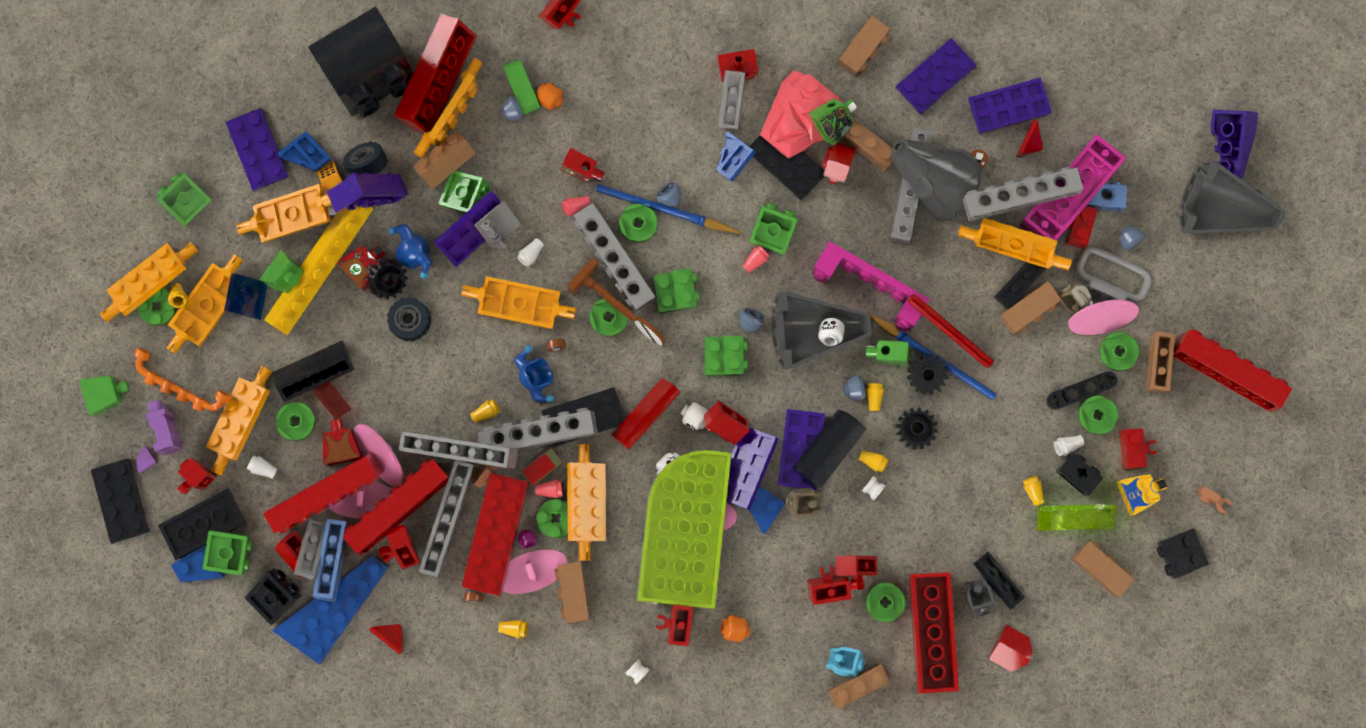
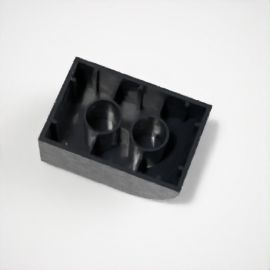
(363, 63)

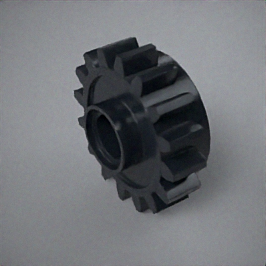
(380, 271)
(927, 383)
(909, 436)

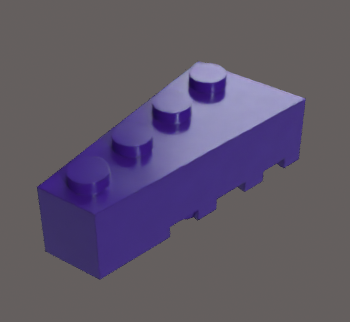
(367, 191)

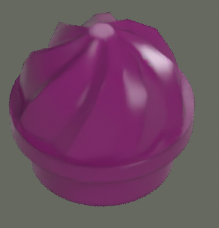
(527, 538)

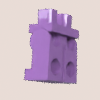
(164, 427)

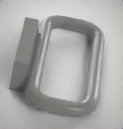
(1104, 290)

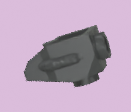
(980, 597)

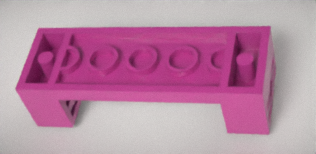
(1095, 166)
(835, 255)

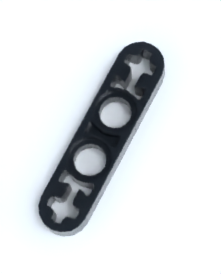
(1081, 390)

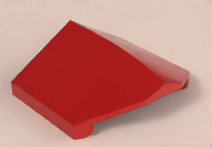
(1012, 649)

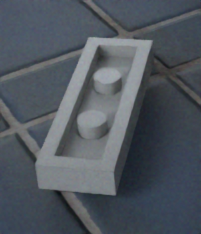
(731, 99)
(310, 549)

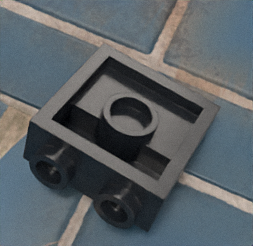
(1182, 554)
(273, 595)

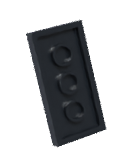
(797, 174)
(605, 407)
(120, 501)
(190, 528)

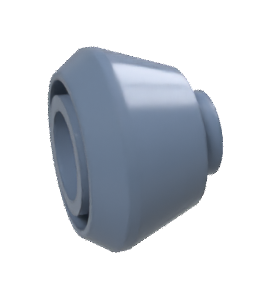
(511, 109)
(669, 194)
(1130, 237)
(751, 320)
(854, 388)

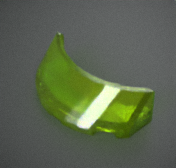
(1075, 517)

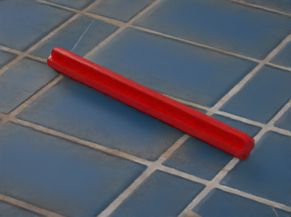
(950, 330)

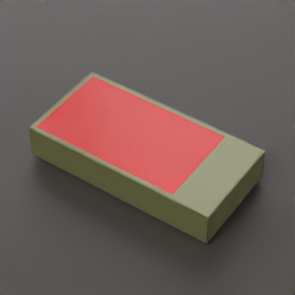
(541, 467)

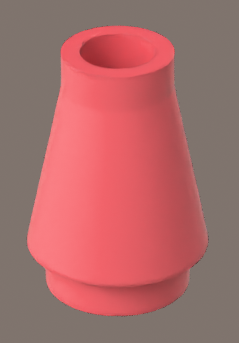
(574, 205)
(756, 259)
(550, 489)

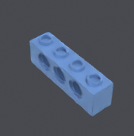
(1116, 200)
(330, 561)

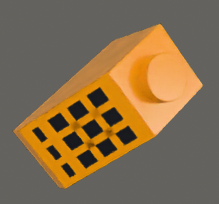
(329, 176)

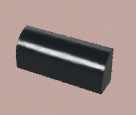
(313, 371)
(829, 448)

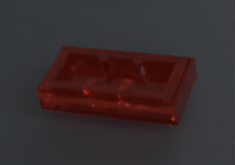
(332, 400)

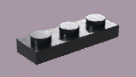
(1018, 284)
(999, 580)

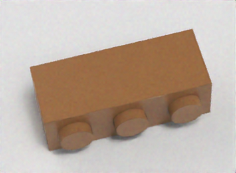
(864, 46)
(869, 145)
(444, 159)
(1031, 309)
(1160, 362)
(1103, 568)
(572, 592)
(858, 686)

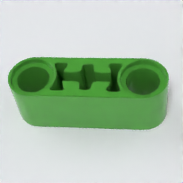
(521, 86)

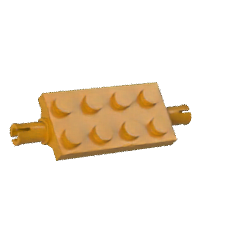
(457, 105)
(288, 214)
(1016, 244)
(147, 279)
(519, 302)
(203, 306)
(238, 419)
(586, 502)

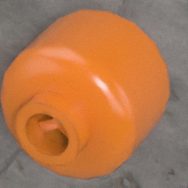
(550, 96)
(735, 628)

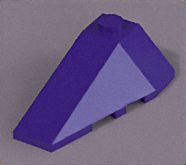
(1235, 137)

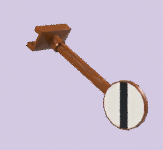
(584, 277)

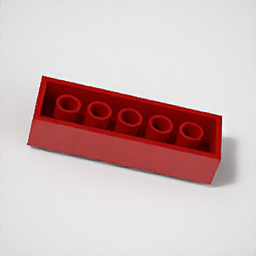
(435, 74)
(1231, 370)
(326, 491)
(397, 507)
(495, 534)
(933, 632)

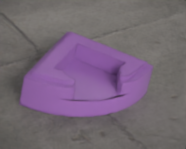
(145, 460)

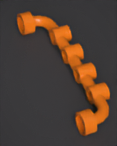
(168, 386)

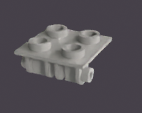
(497, 225)

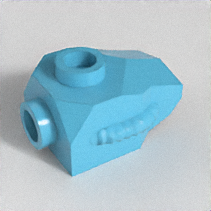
(846, 661)

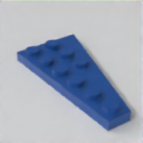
(322, 622)

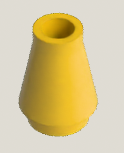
(177, 296)
(874, 395)
(486, 411)
(874, 461)
(1034, 490)
(514, 628)

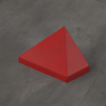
(1032, 142)
(390, 635)

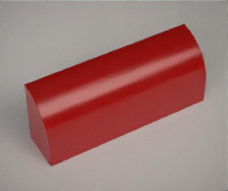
(645, 413)

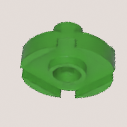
(644, 214)
(157, 317)
(602, 326)
(1124, 342)
(1091, 424)
(300, 431)
(544, 518)
(893, 594)

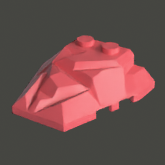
(789, 122)

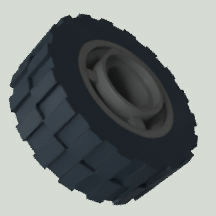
(365, 158)
(417, 327)

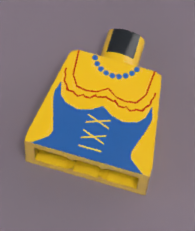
(1140, 492)

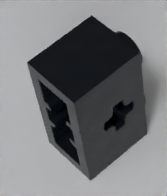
(1084, 484)

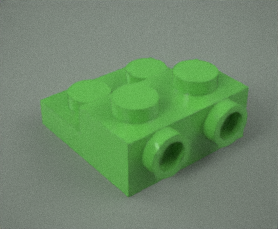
(463, 191)
(183, 198)
(774, 228)
(676, 290)
(725, 356)
(227, 552)

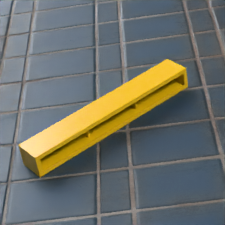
(317, 267)

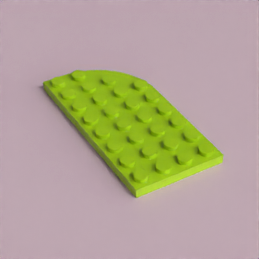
(685, 531)

